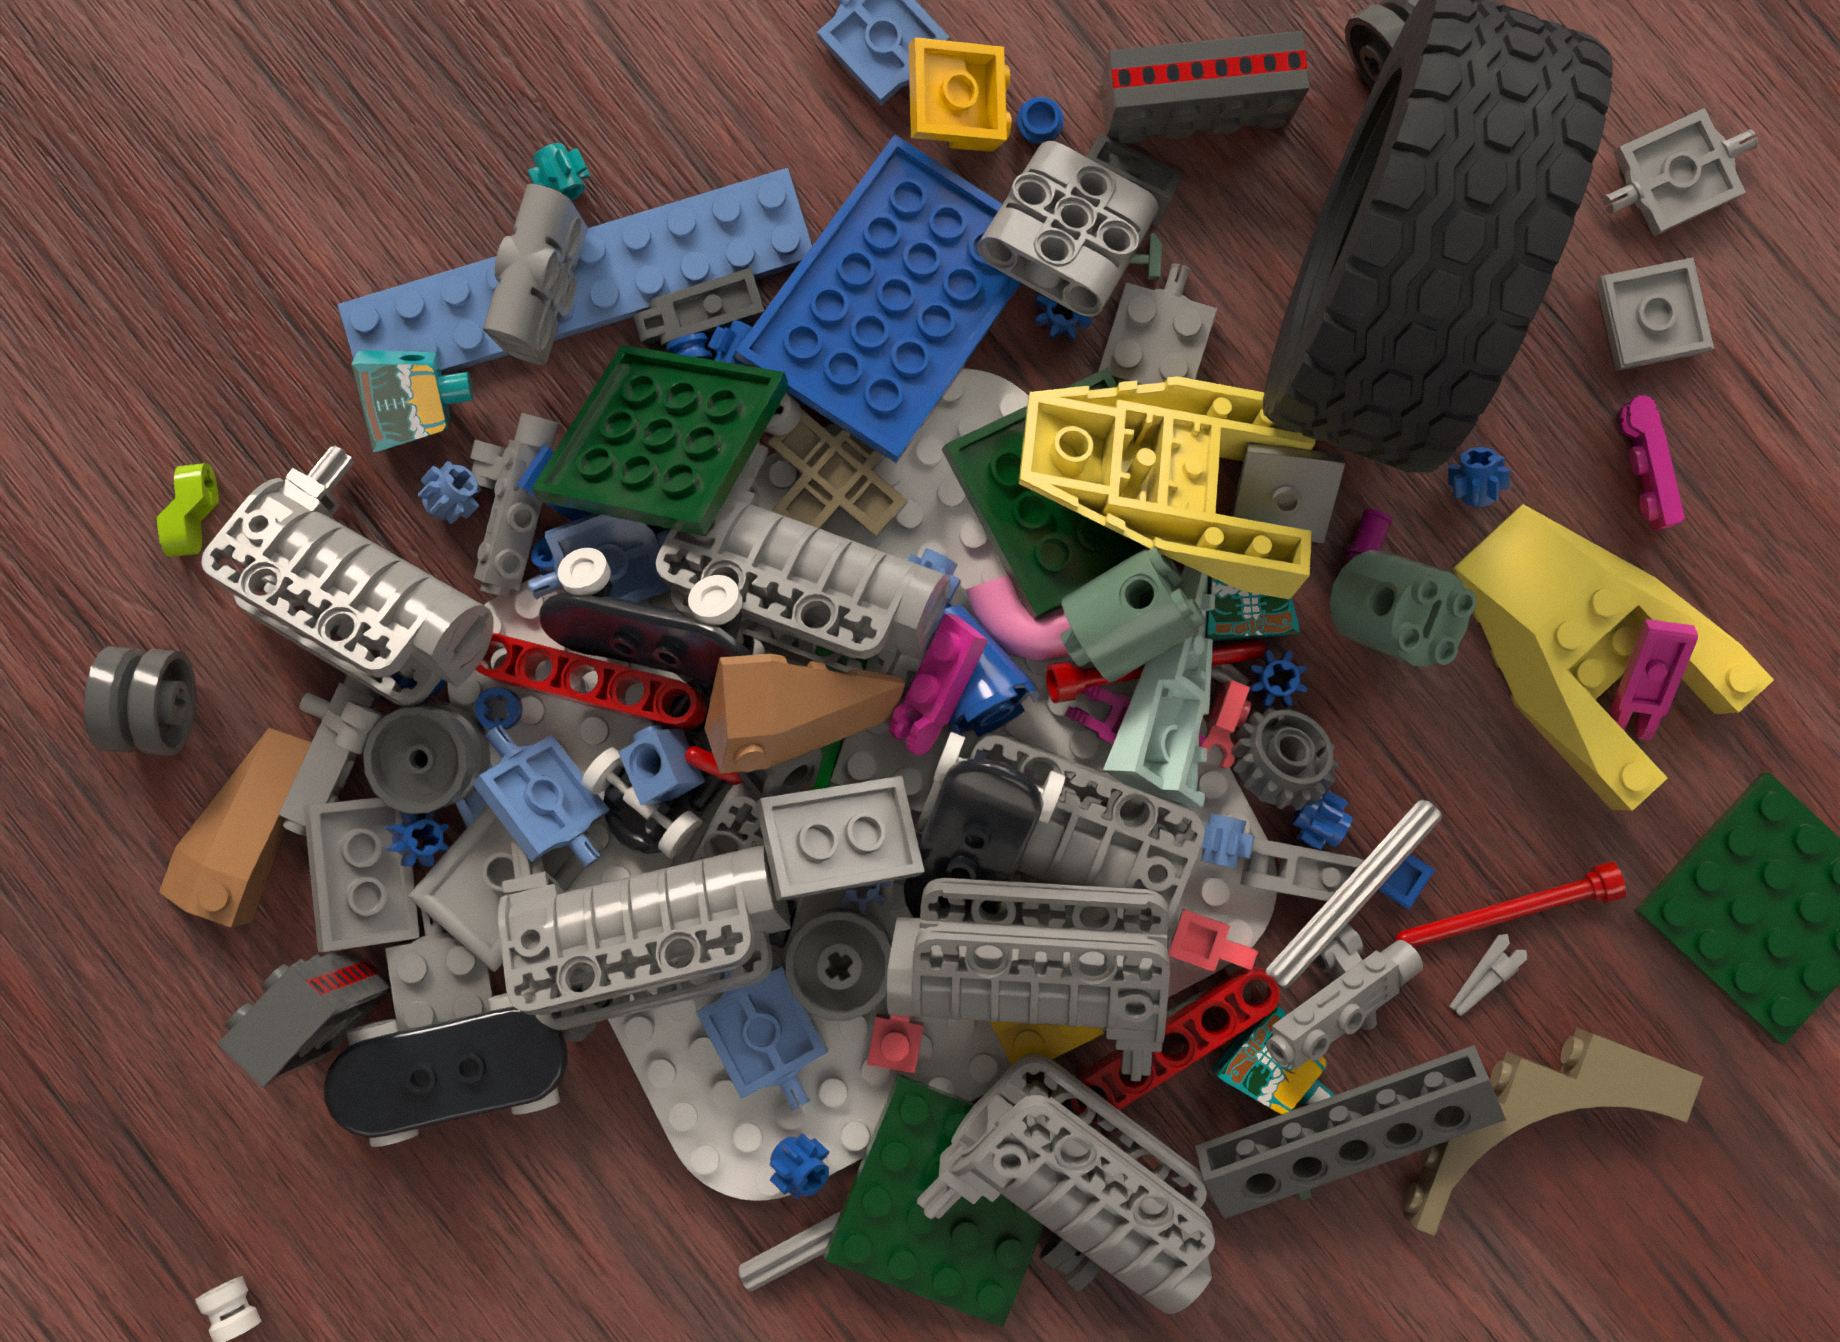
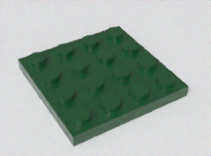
(662, 439)
(1036, 539)
(1758, 908)
(962, 1260)

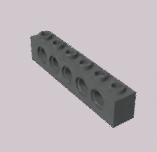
(1349, 1132)

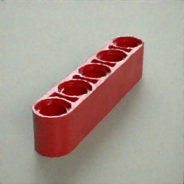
(609, 691)
(1199, 1039)

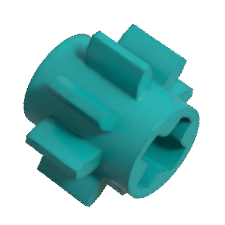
(559, 170)

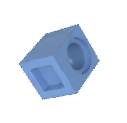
(641, 763)

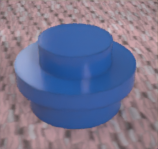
(1040, 120)

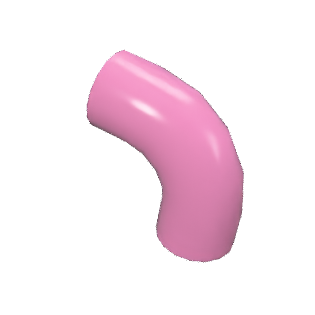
(1011, 626)

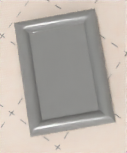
(467, 884)

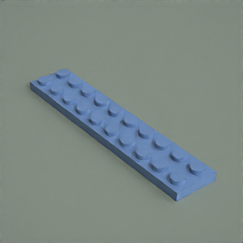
(617, 272)

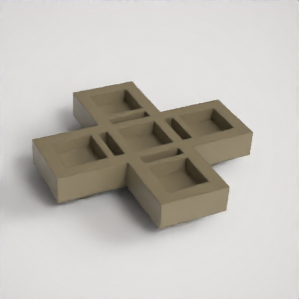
(834, 476)

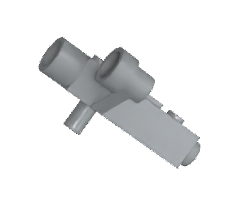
(514, 510)
(334, 748)
(1347, 1001)

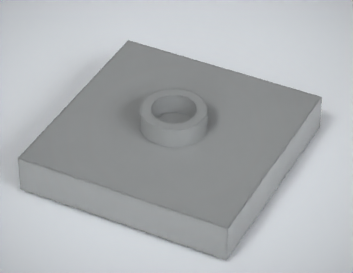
(1654, 314)
(1289, 487)

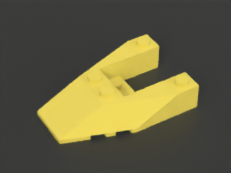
(1150, 471)
(1563, 633)

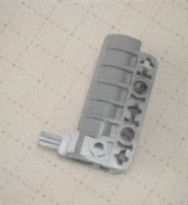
(808, 584)
(348, 588)
(1095, 846)
(639, 930)
(1038, 963)
(1082, 1182)

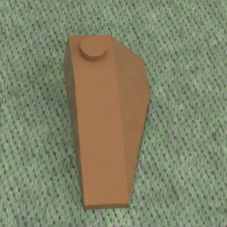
(781, 710)
(233, 844)

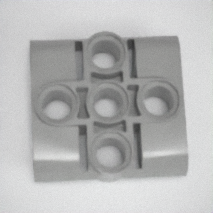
(1068, 228)
(536, 275)

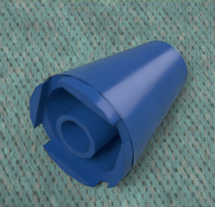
(994, 688)

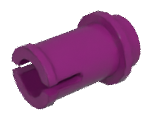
(1369, 533)

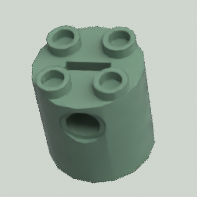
(1401, 608)
(1129, 615)

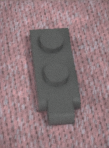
(701, 308)

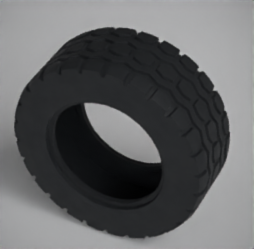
(1439, 232)

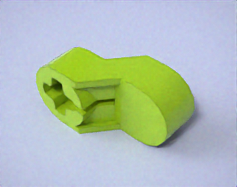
(181, 520)

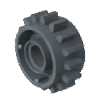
(1284, 758)

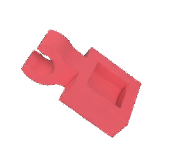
(1228, 712)
(1204, 941)
(895, 1043)

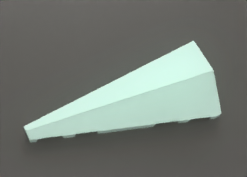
(1161, 728)

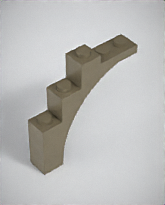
(1592, 1075)

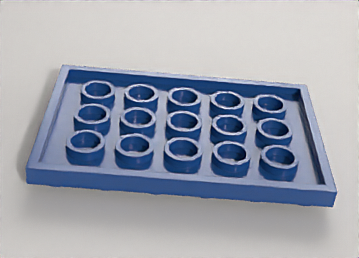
(886, 301)

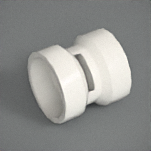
(228, 1310)

